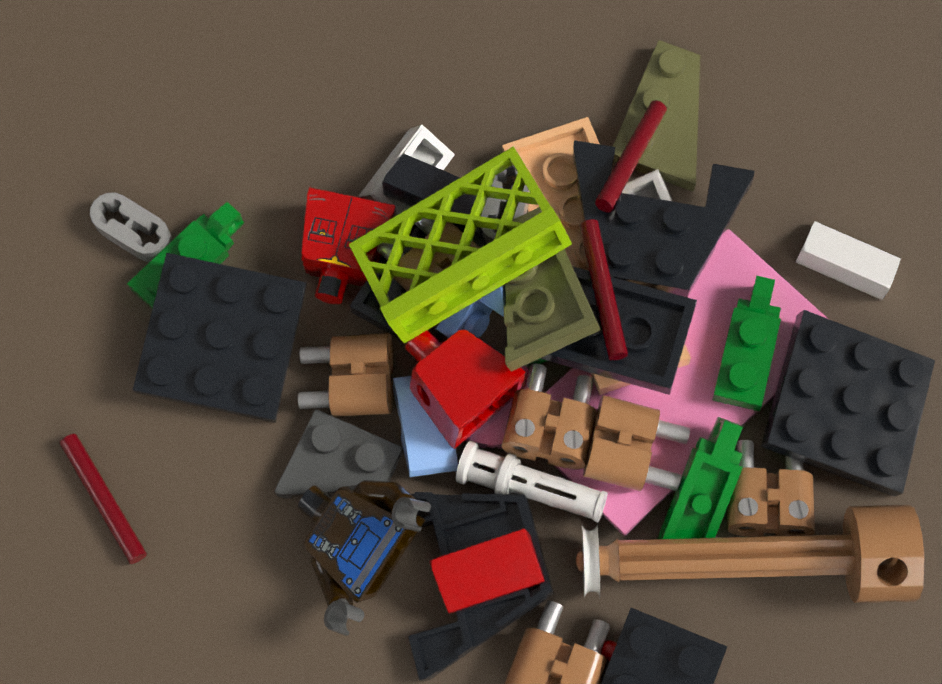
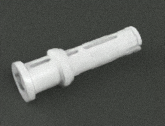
(504, 481)

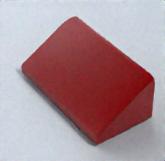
(487, 570)

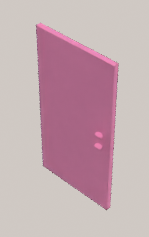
(723, 281)

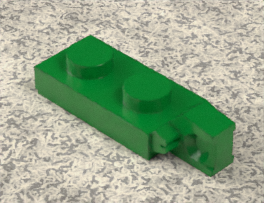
(202, 240)
(749, 349)
(705, 485)

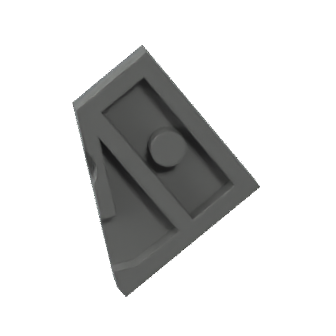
(336, 456)

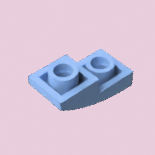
(422, 442)

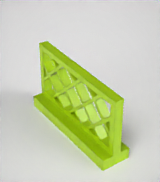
(473, 269)

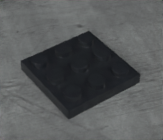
(220, 337)
(848, 403)

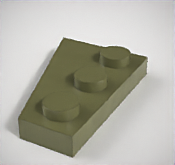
(673, 80)
(545, 309)

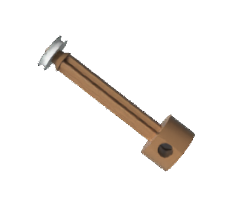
(876, 553)

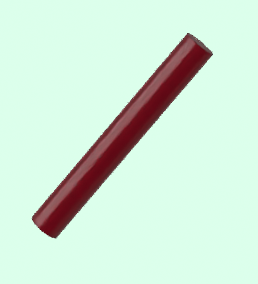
(630, 156)
(603, 290)
(103, 499)

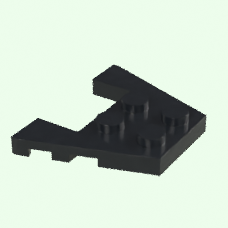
(658, 239)
(459, 524)

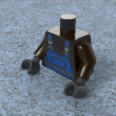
(358, 542)

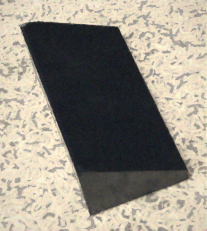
(415, 180)

